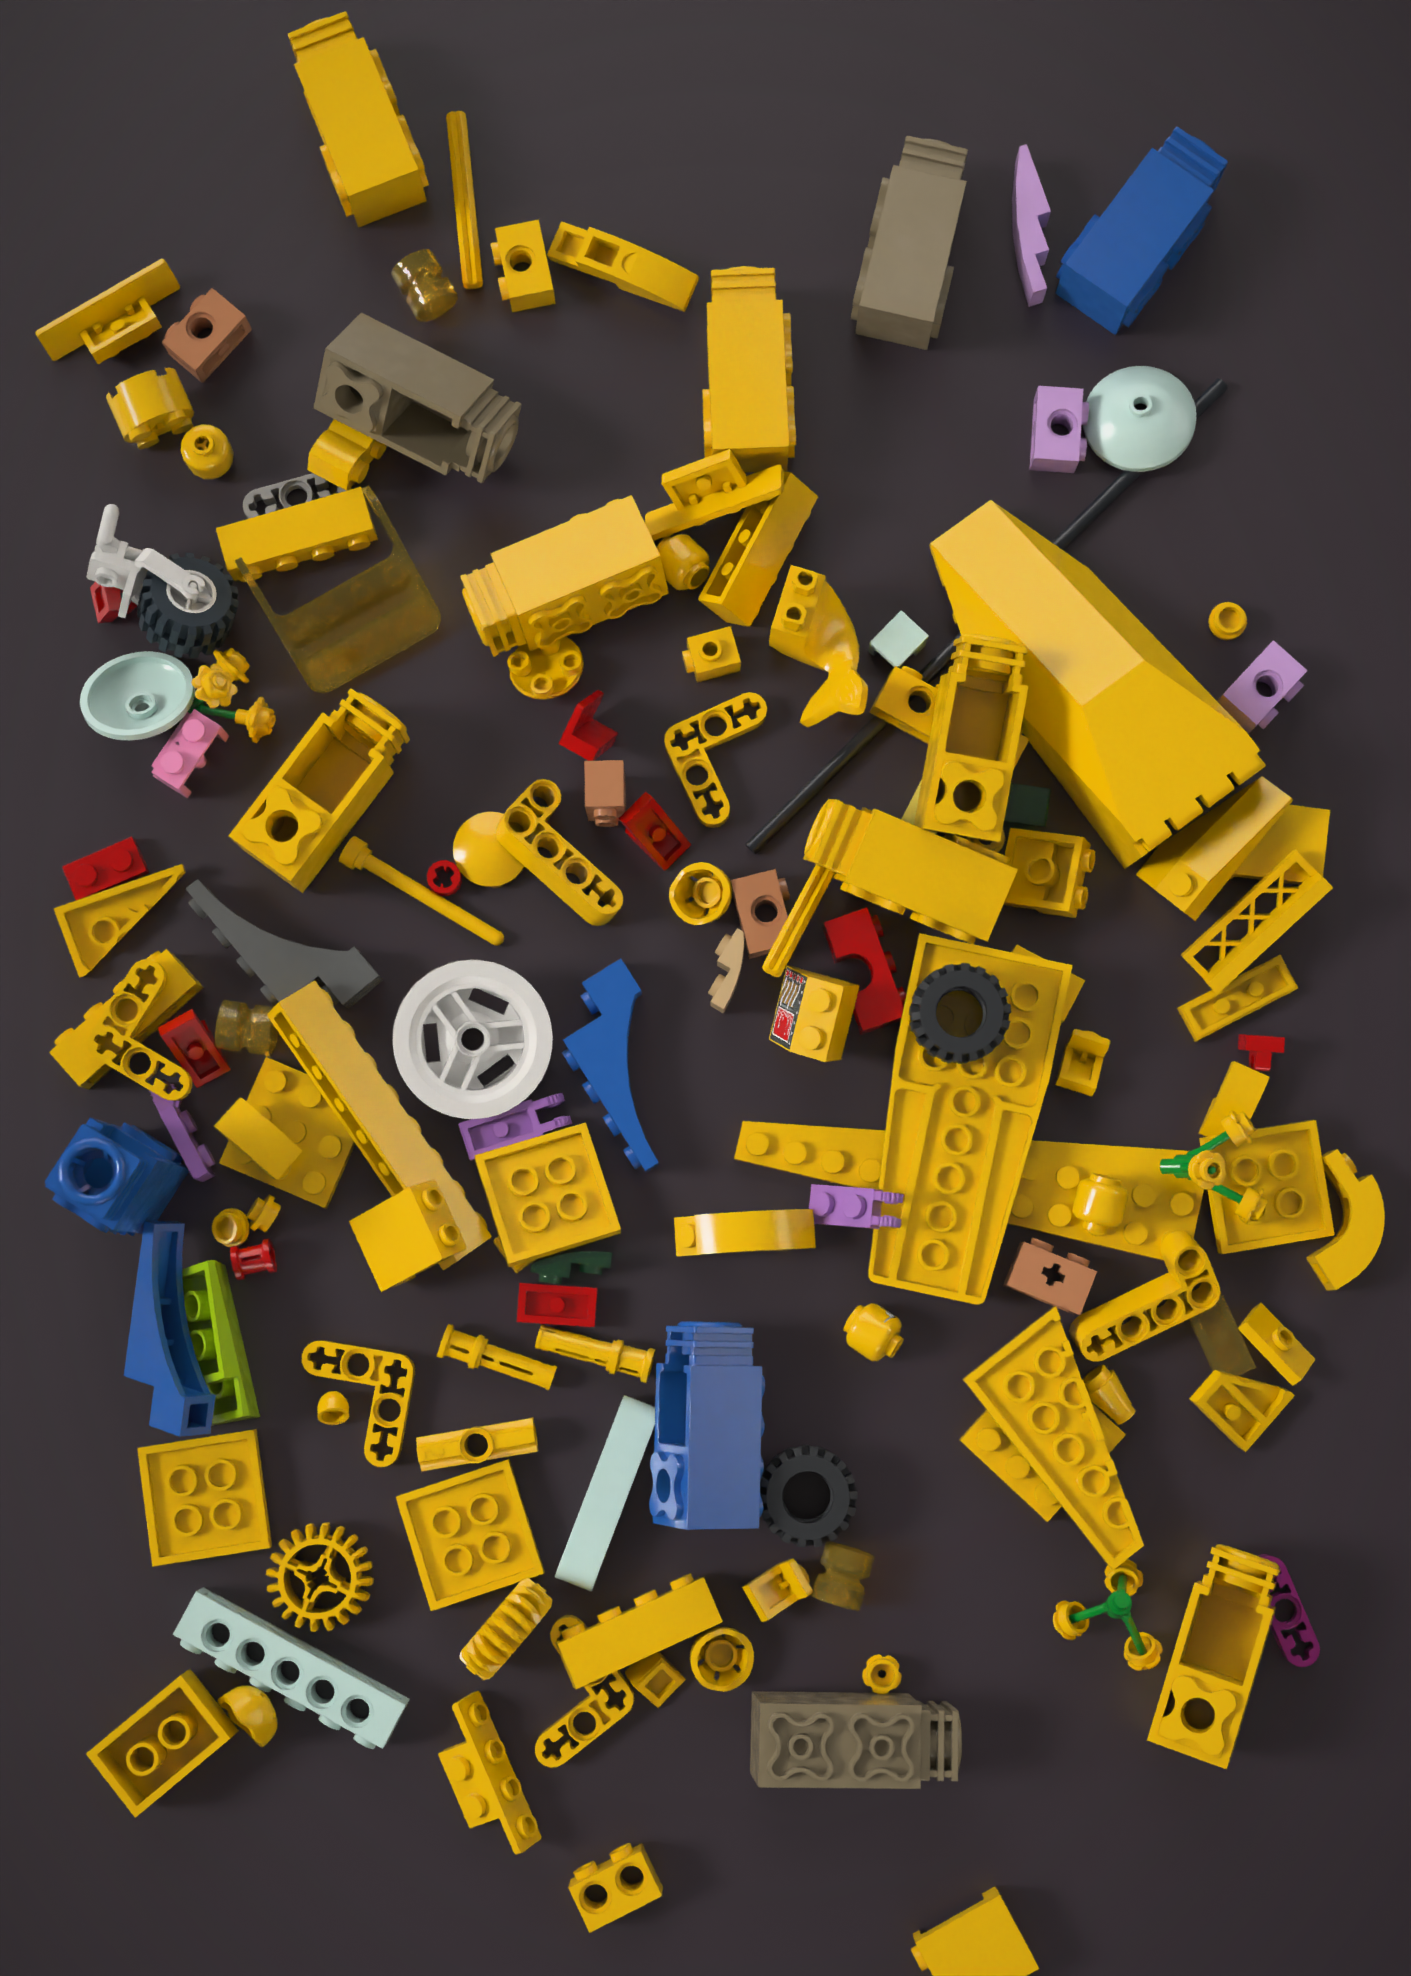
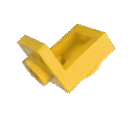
(1082, 1062)
(778, 1588)

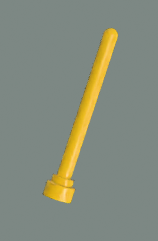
(359, 856)

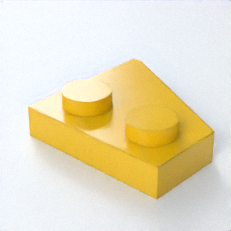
(1240, 1405)

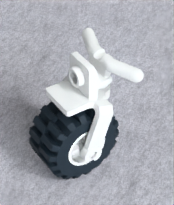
(179, 600)

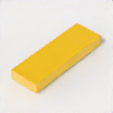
(1239, 998)

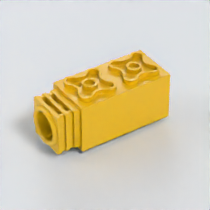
(359, 121)
(749, 370)
(566, 579)
(974, 739)
(322, 789)
(903, 867)
(1216, 1657)

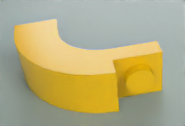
(1360, 1226)
(744, 1232)

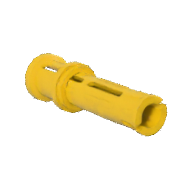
(479, 1353)
(613, 1355)

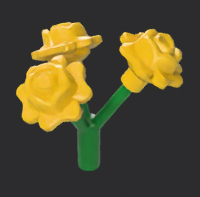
(216, 688)

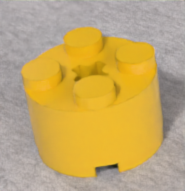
(150, 407)

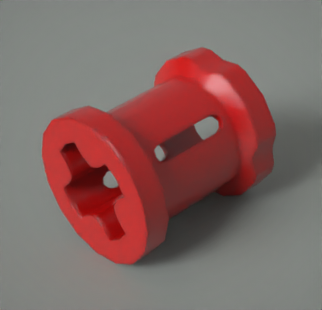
(263, 1251)

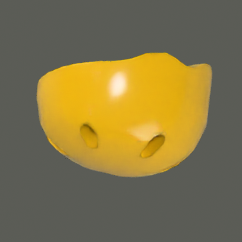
(708, 892)
(720, 1656)
(252, 1712)

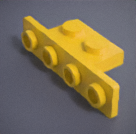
(113, 317)
(710, 491)
(485, 1777)

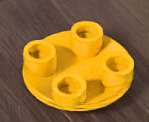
(546, 671)
(481, 855)

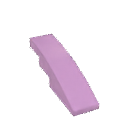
(1029, 216)

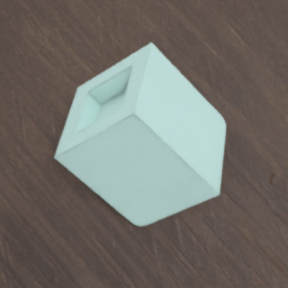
(898, 640)

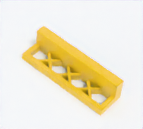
(1266, 931)

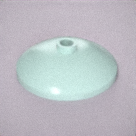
(1134, 437)
(137, 695)

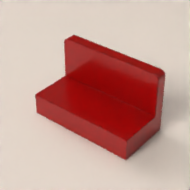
(584, 734)

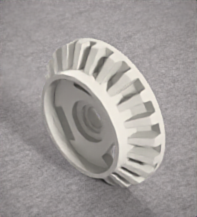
(452, 1082)

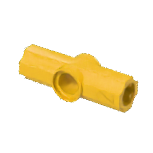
(451, 1447)

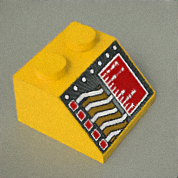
(813, 1014)

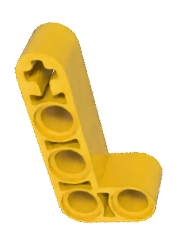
(564, 856)
(1091, 1330)

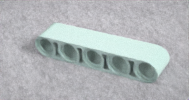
(607, 1493)

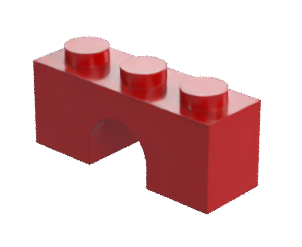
(857, 938)

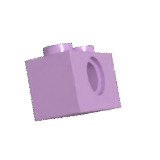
(1062, 407)
(1271, 667)

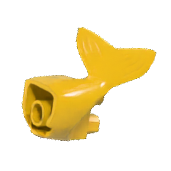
(818, 632)

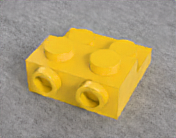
(1048, 871)

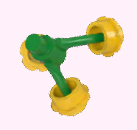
(1209, 1171)
(1073, 1618)

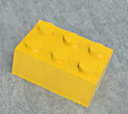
(162, 1742)

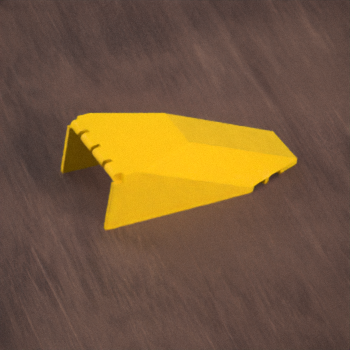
(1104, 696)

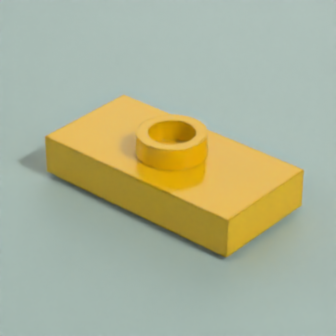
(1276, 1344)

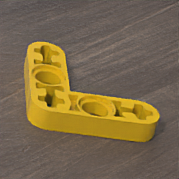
(696, 754)
(125, 1031)
(375, 1376)
(594, 1704)

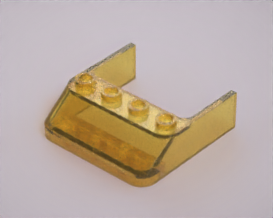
(357, 620)

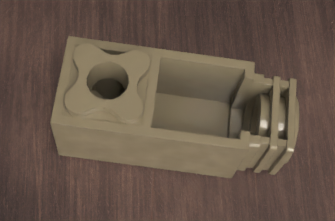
(909, 245)
(416, 400)
(852, 1740)

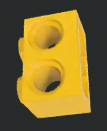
(621, 1895)

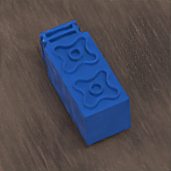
(1142, 232)
(116, 1177)
(708, 1429)

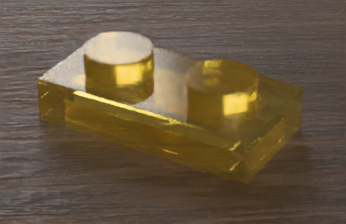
(1222, 1340)

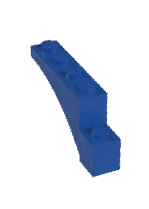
(603, 1056)
(160, 1339)

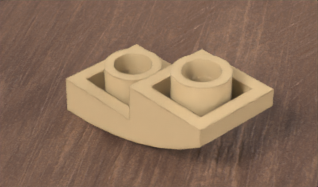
(730, 960)

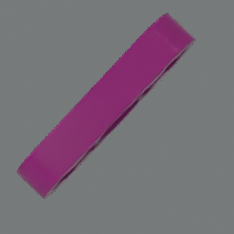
(1305, 1634)

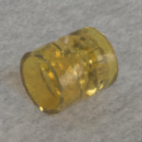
(421, 281)
(245, 1027)
(843, 1573)

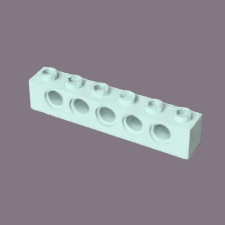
(244, 1627)

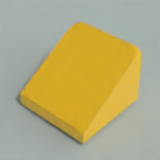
(655, 1678)

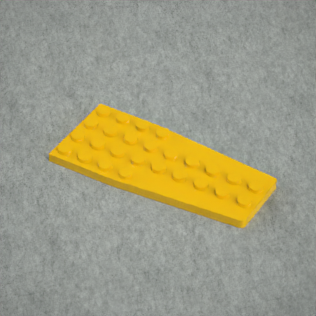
(965, 1128)

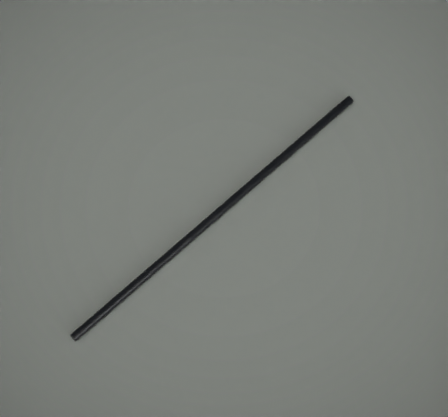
(943, 658)

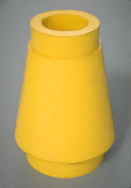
(1109, 1394)

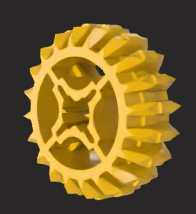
(304, 1569)
(506, 1629)

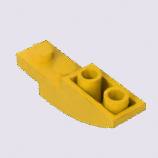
(623, 264)

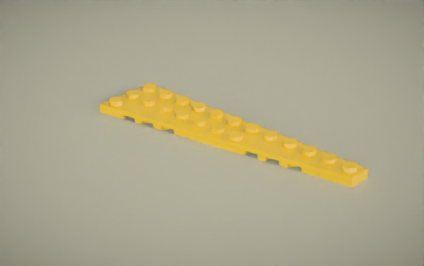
(1046, 1188)

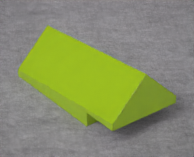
(218, 1341)

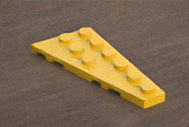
(1049, 1417)

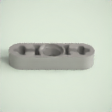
(283, 489)

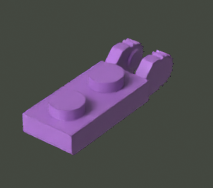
(511, 1126)
(181, 1128)
(852, 1206)

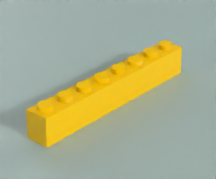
(368, 1105)

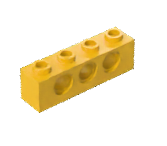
(894, 707)

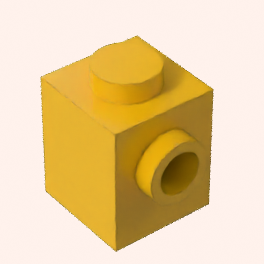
(712, 654)

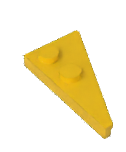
(103, 919)

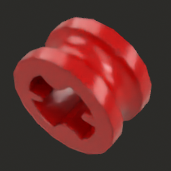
(432, 877)

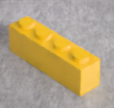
(298, 534)
(757, 553)
(72, 1044)
(639, 1631)

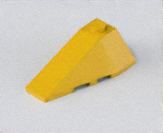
(1205, 854)

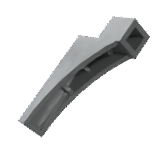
(283, 963)

